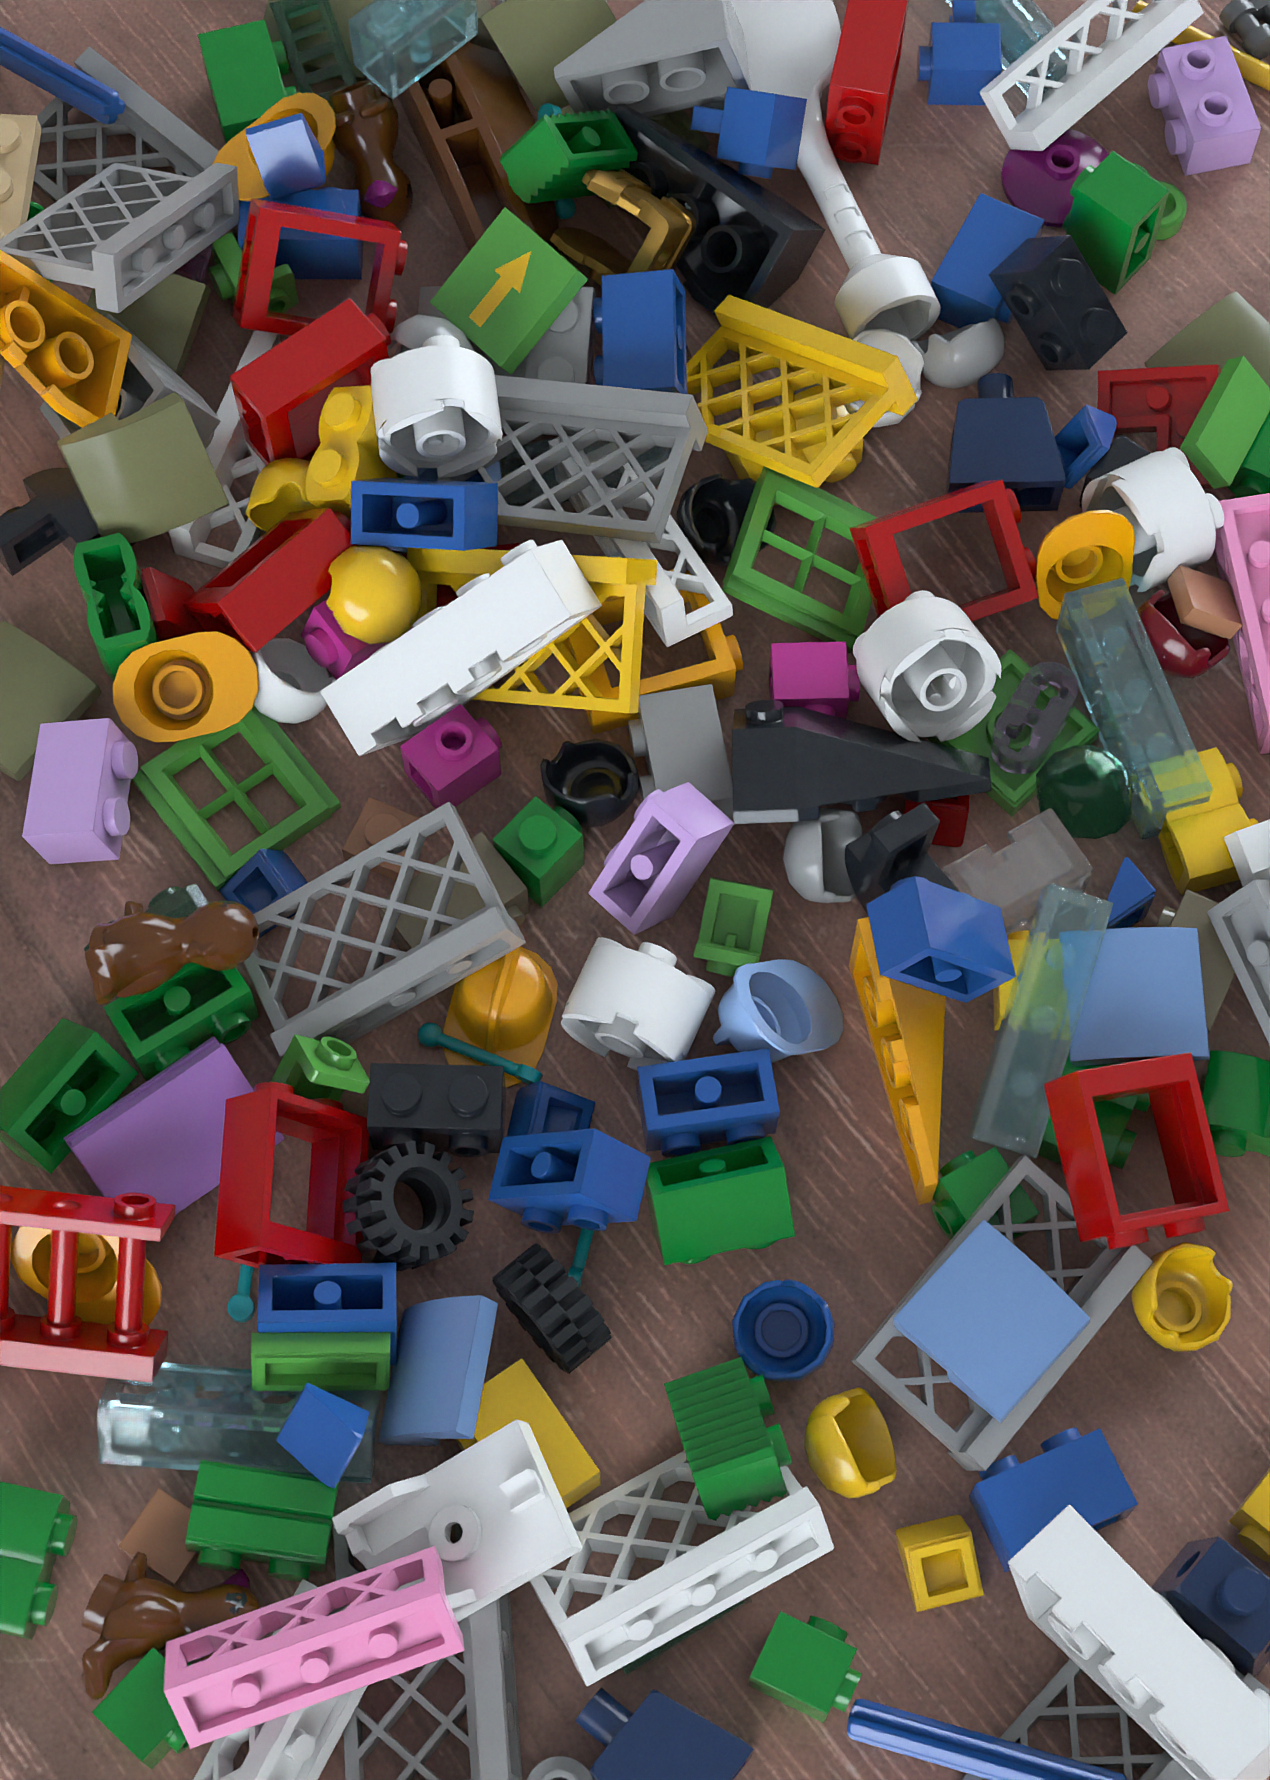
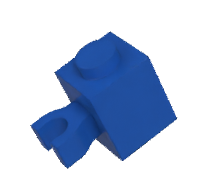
(960, 57)
(755, 130)

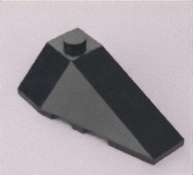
(744, 234)
(805, 759)

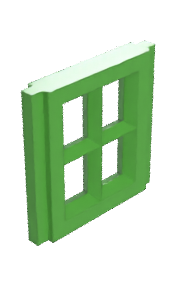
(787, 602)
(190, 825)

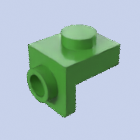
(226, 271)
(733, 925)
(321, 1068)

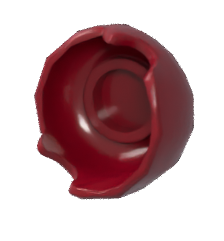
(1178, 647)

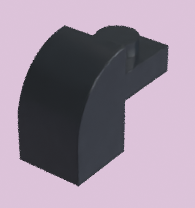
(50, 518)
(893, 852)

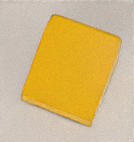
(939, 1562)

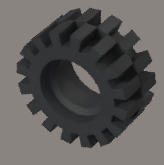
(438, 1195)
(552, 1308)

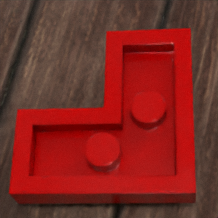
(1157, 401)

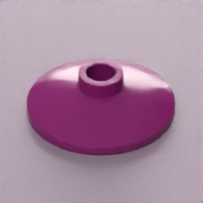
(1042, 188)

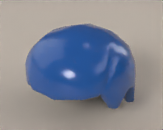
(783, 1331)

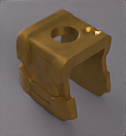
(669, 233)

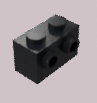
(1058, 303)
(442, 1105)

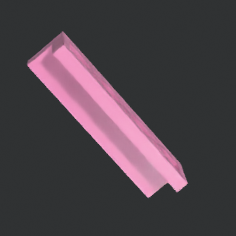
(1244, 562)
(313, 1652)

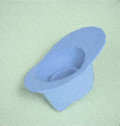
(779, 1009)

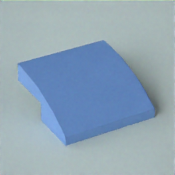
(1143, 998)
(992, 1320)
(438, 1371)

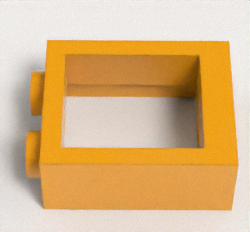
(719, 671)

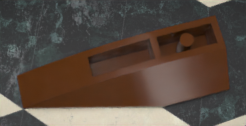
(464, 121)

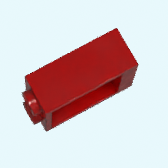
(865, 78)
(260, 253)
(288, 385)
(885, 570)
(273, 578)
(1182, 1137)
(247, 1172)

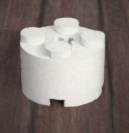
(436, 409)
(1168, 513)
(927, 668)
(636, 1004)

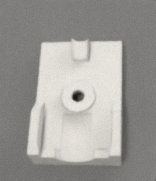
(498, 1496)

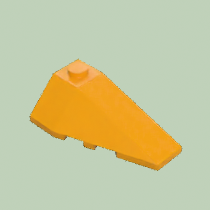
(60, 345)
(908, 1048)

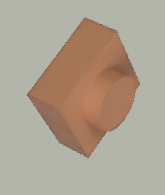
(373, 825)

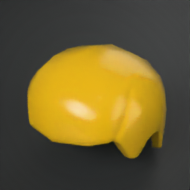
(278, 492)
(374, 593)
(1183, 1298)
(850, 1444)

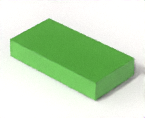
(1228, 422)
(322, 1359)

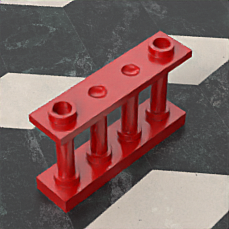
(61, 1338)

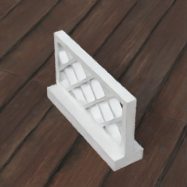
(693, 1579)

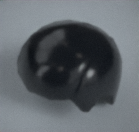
(713, 515)
(591, 781)

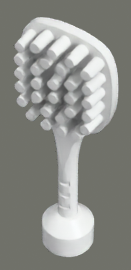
(793, 54)

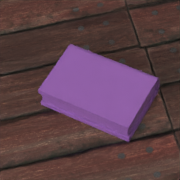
(165, 1132)

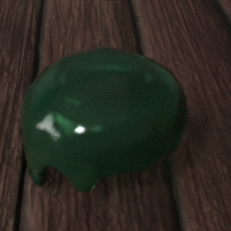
(1086, 791)

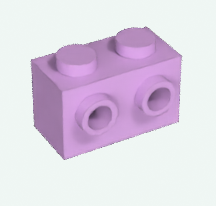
(1204, 106)
(80, 791)
(660, 857)

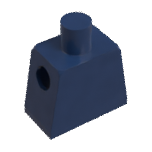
(1007, 441)
(1221, 1600)
(659, 1741)

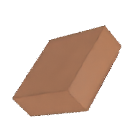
(1204, 602)
(162, 1537)

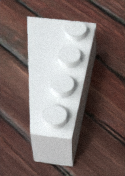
(462, 646)
(1142, 1652)

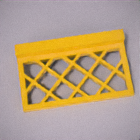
(806, 358)
(607, 578)

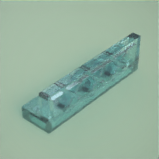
(1131, 702)
(179, 1430)

